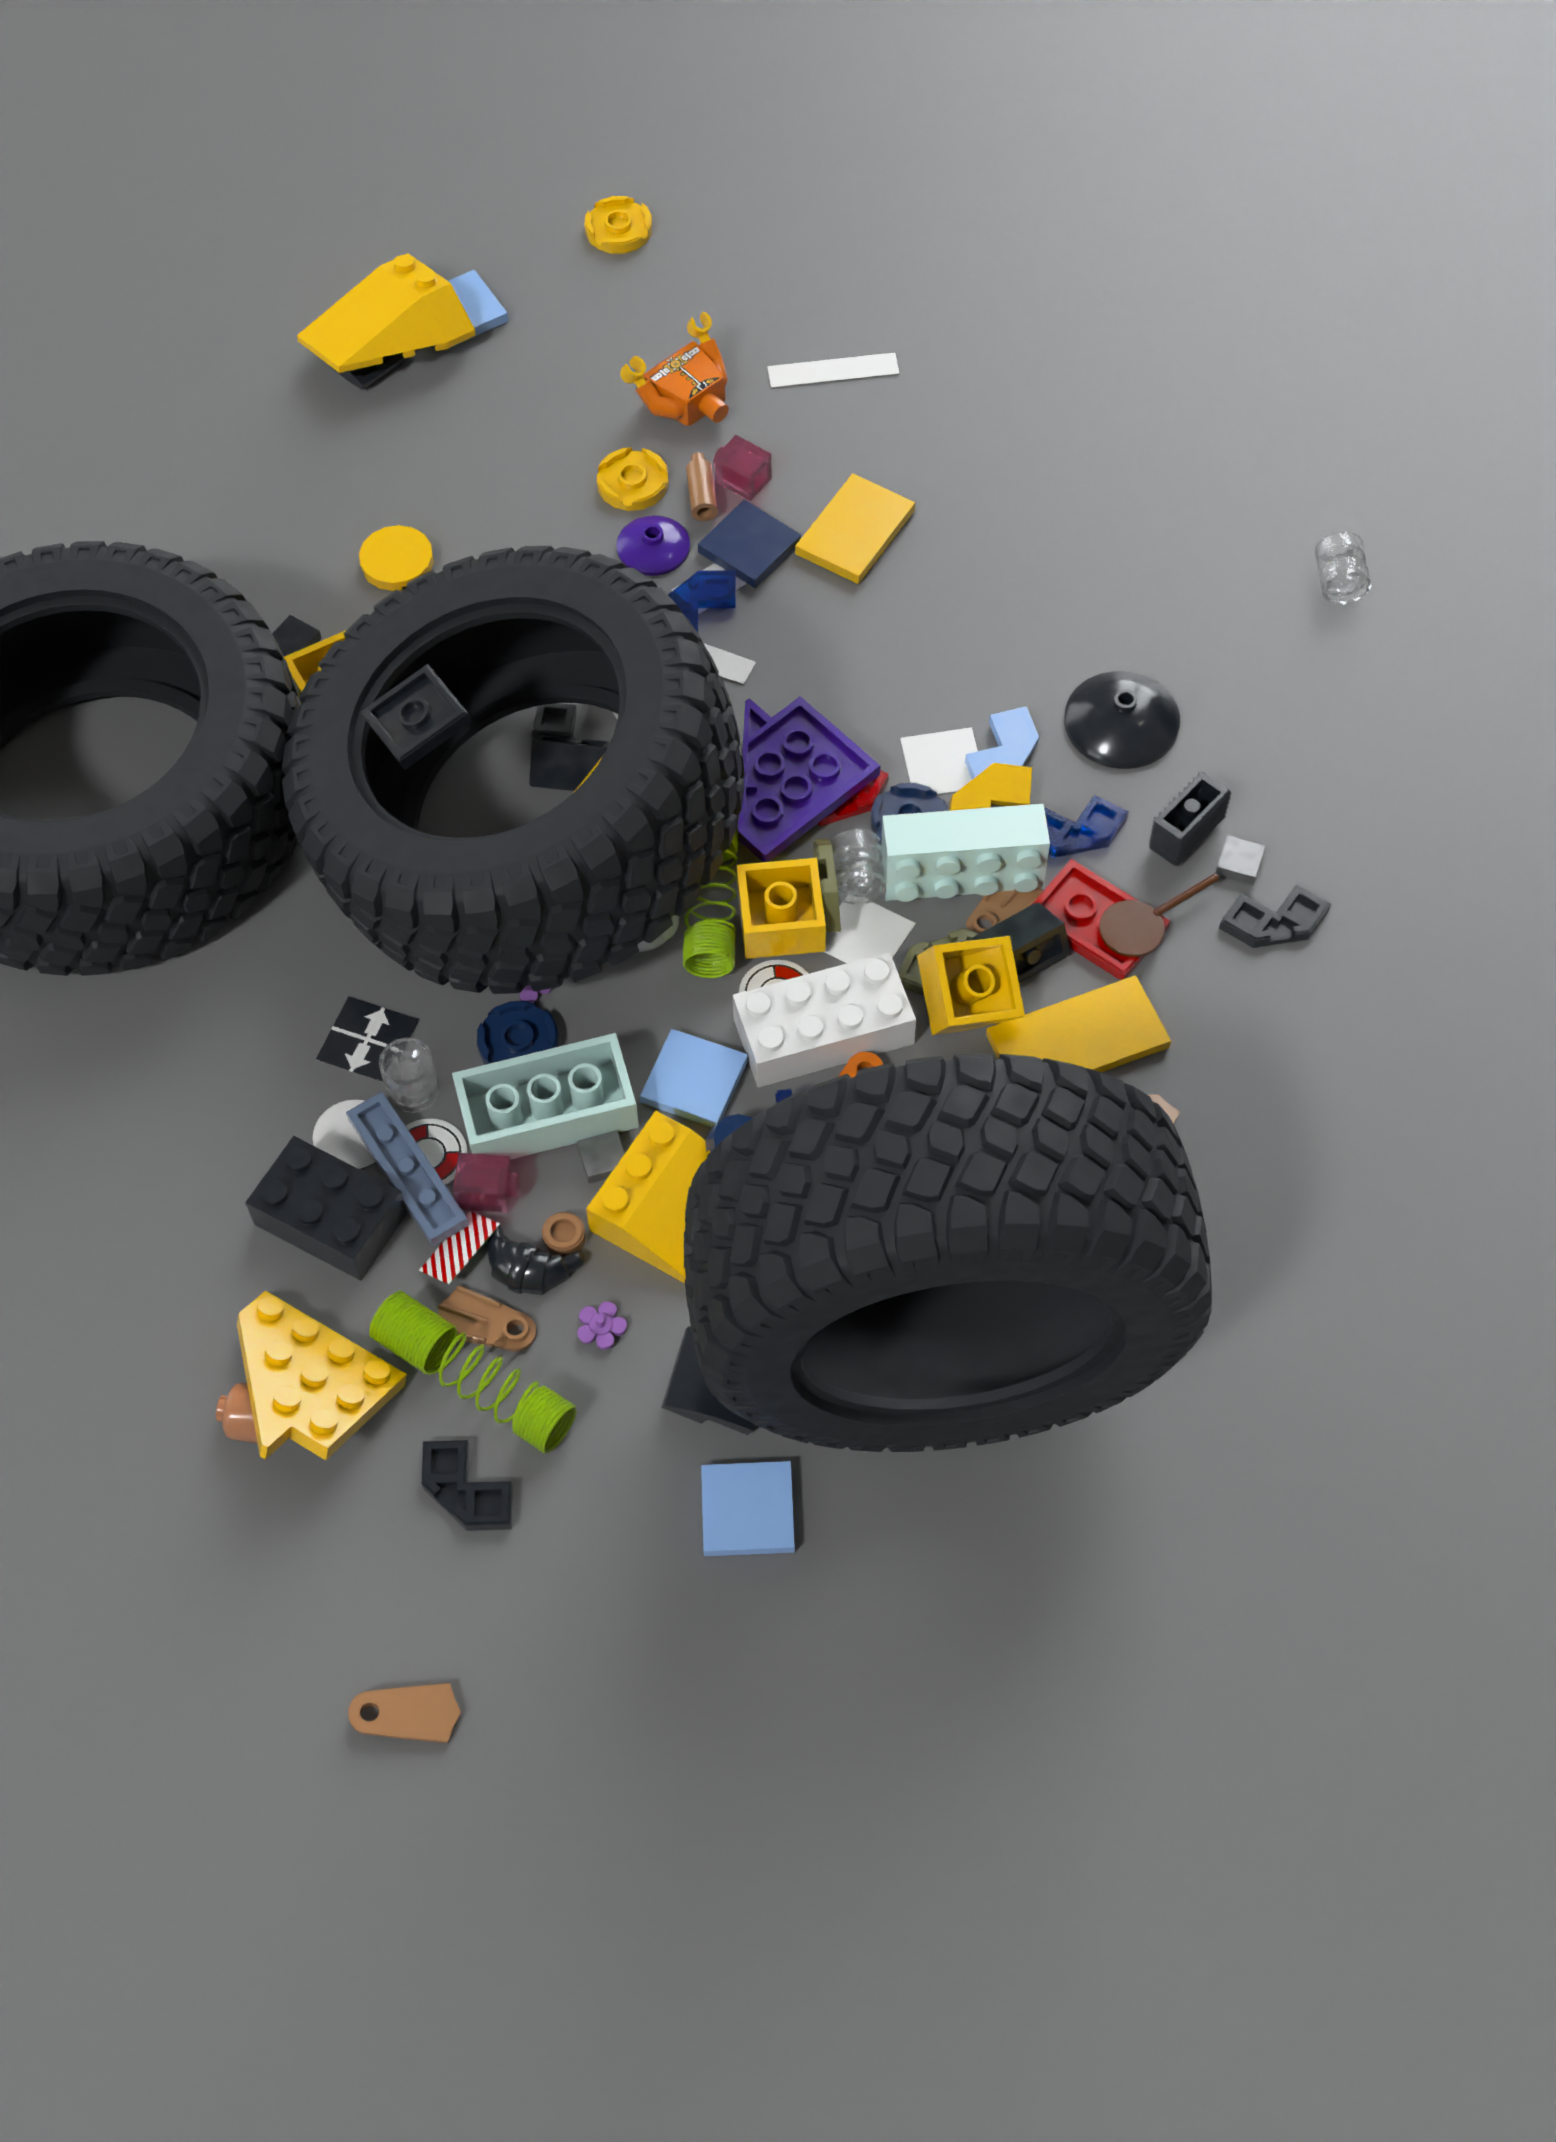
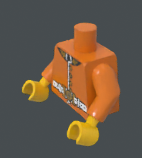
(687, 382)

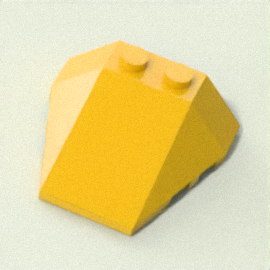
(387, 314)

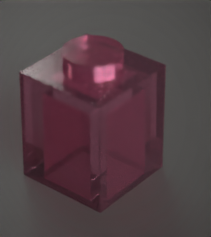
(742, 467)
(485, 1182)

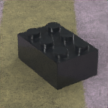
(327, 1207)

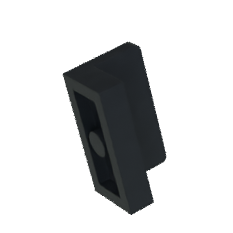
(563, 761)
(1035, 937)

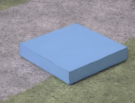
(479, 302)
(694, 1078)
(747, 1508)

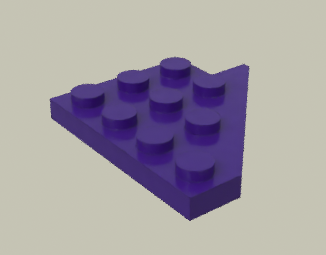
(794, 775)

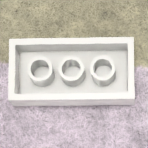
(823, 1019)

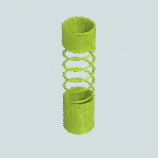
(707, 943)
(426, 1342)

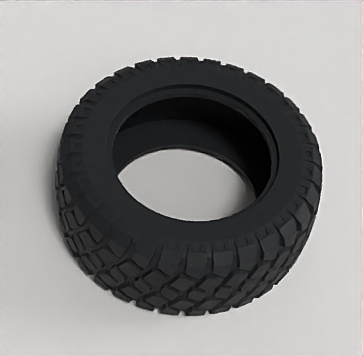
(203, 834)
(588, 872)
(944, 1254)

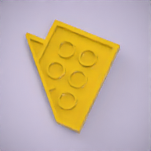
(308, 1379)

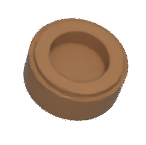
(563, 1233)

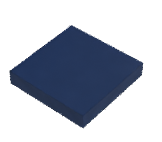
(749, 543)

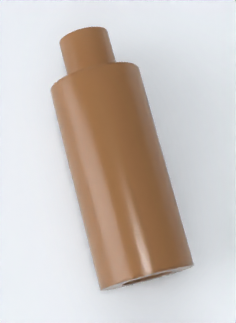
(701, 488)

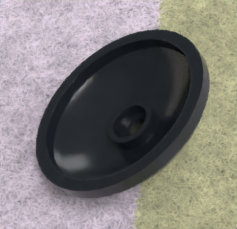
(1121, 733)

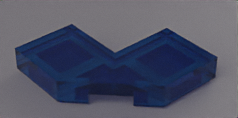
(705, 590)
(1091, 831)

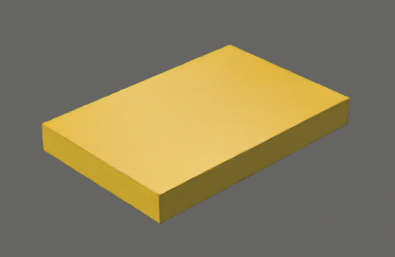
(855, 528)

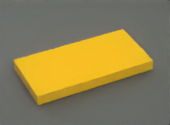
(1088, 1030)

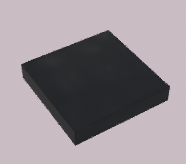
(416, 716)

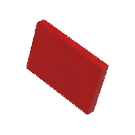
(1079, 901)

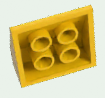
(647, 1195)

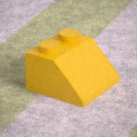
(970, 984)

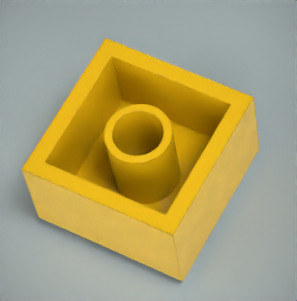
(781, 908)

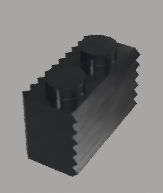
(1189, 818)

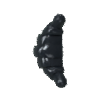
(526, 1267)

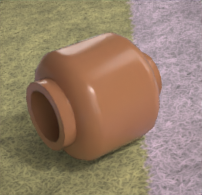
(236, 1414)

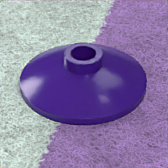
(653, 545)

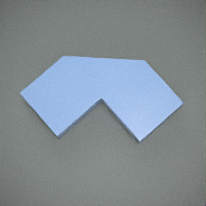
(1015, 741)

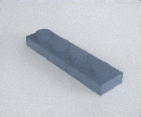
(407, 1168)

